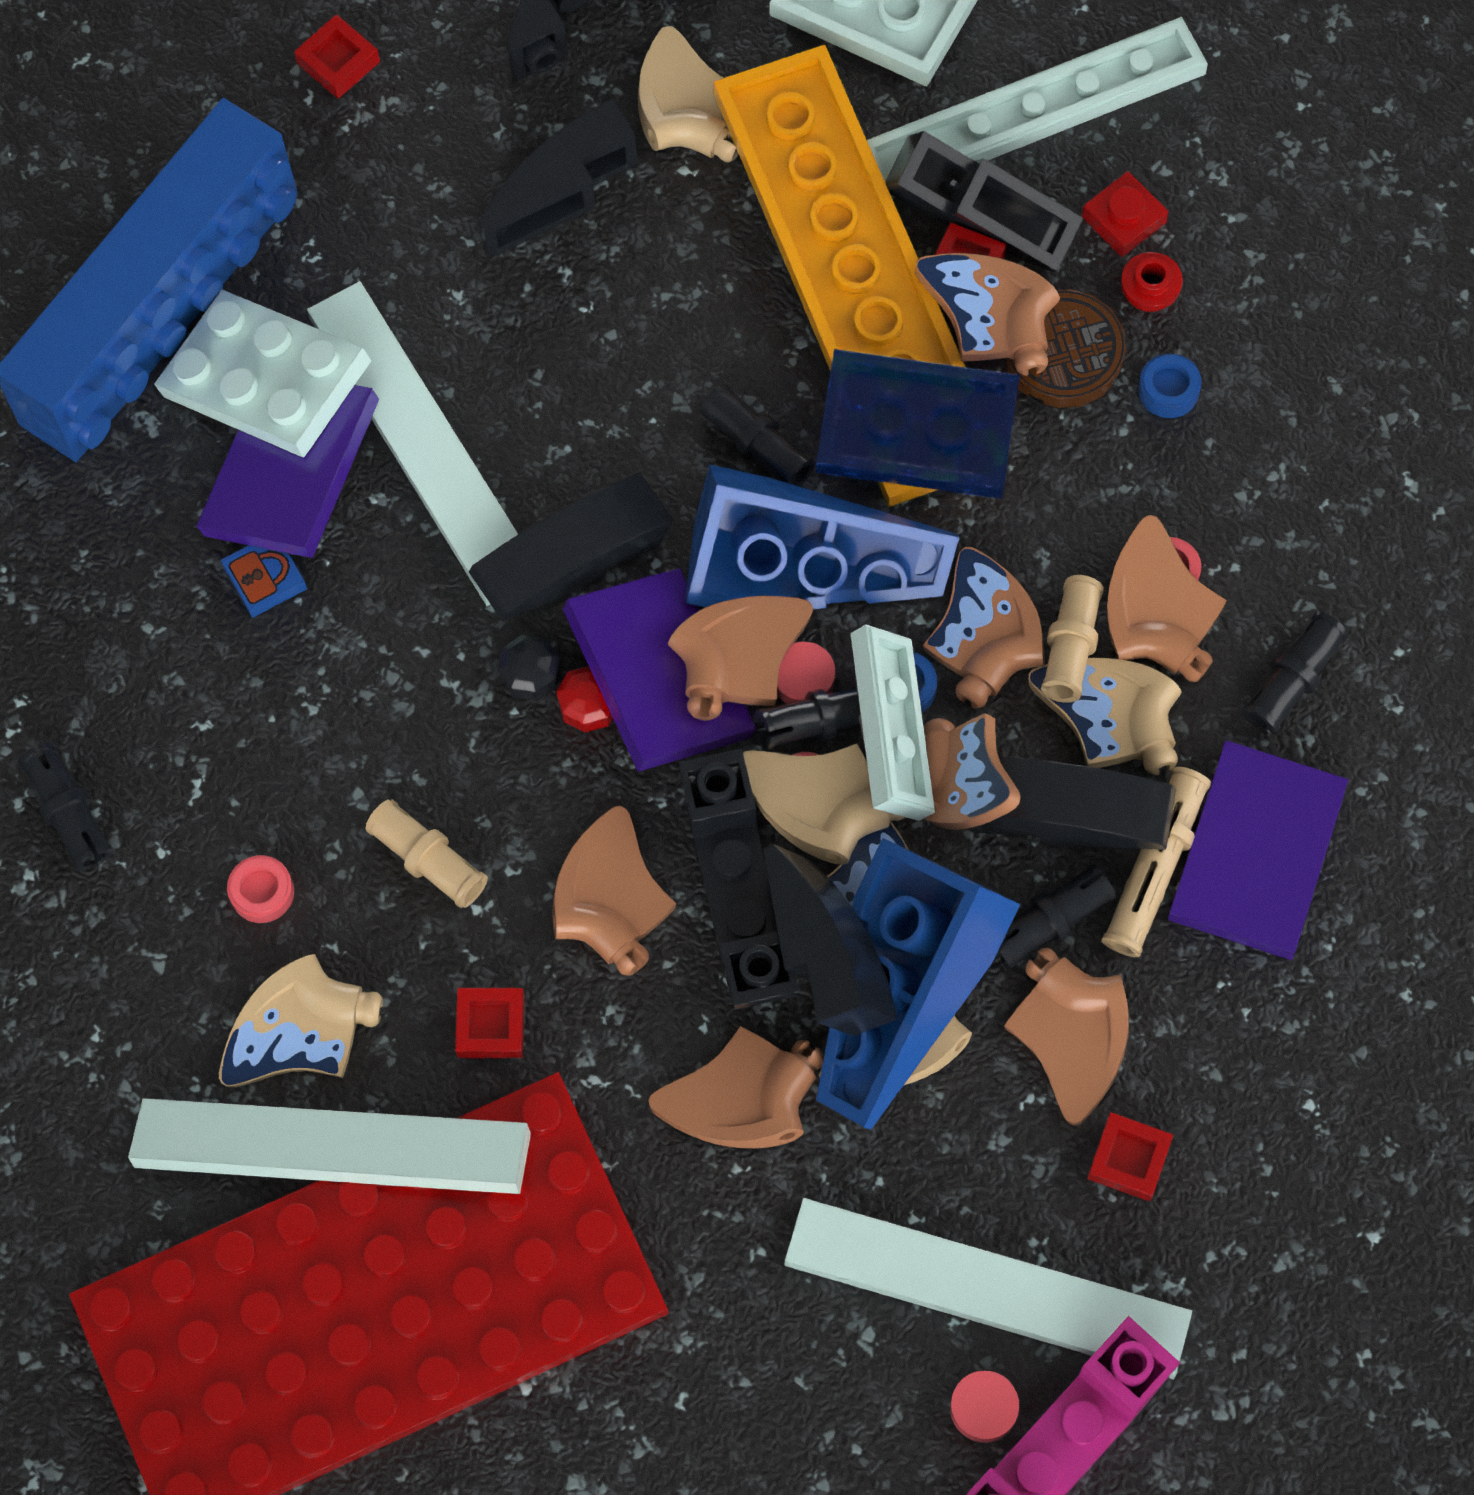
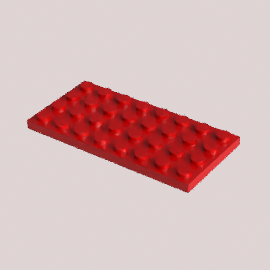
(364, 1313)

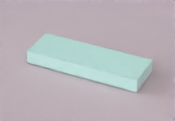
(892, 723)

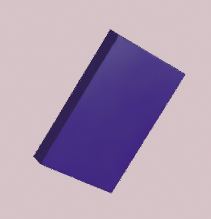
(281, 498)
(641, 677)
(1258, 850)

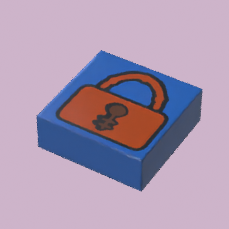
(263, 577)

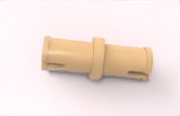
(1072, 639)
(426, 853)

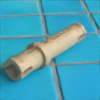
(1128, 927)

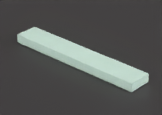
(1057, 96)
(418, 431)
(331, 1145)
(974, 1282)

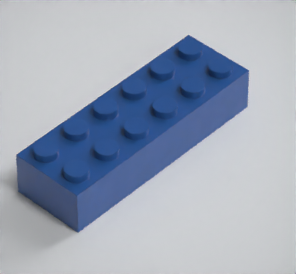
(149, 281)

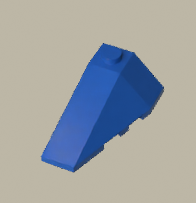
(807, 545)
(935, 946)

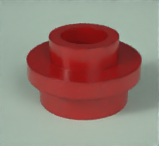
(1151, 296)

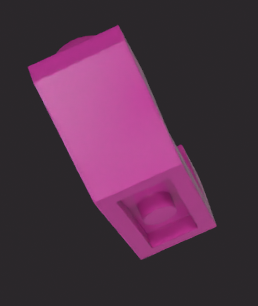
(1085, 1417)

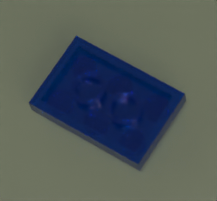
(917, 423)

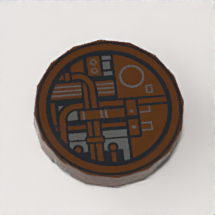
(1082, 352)

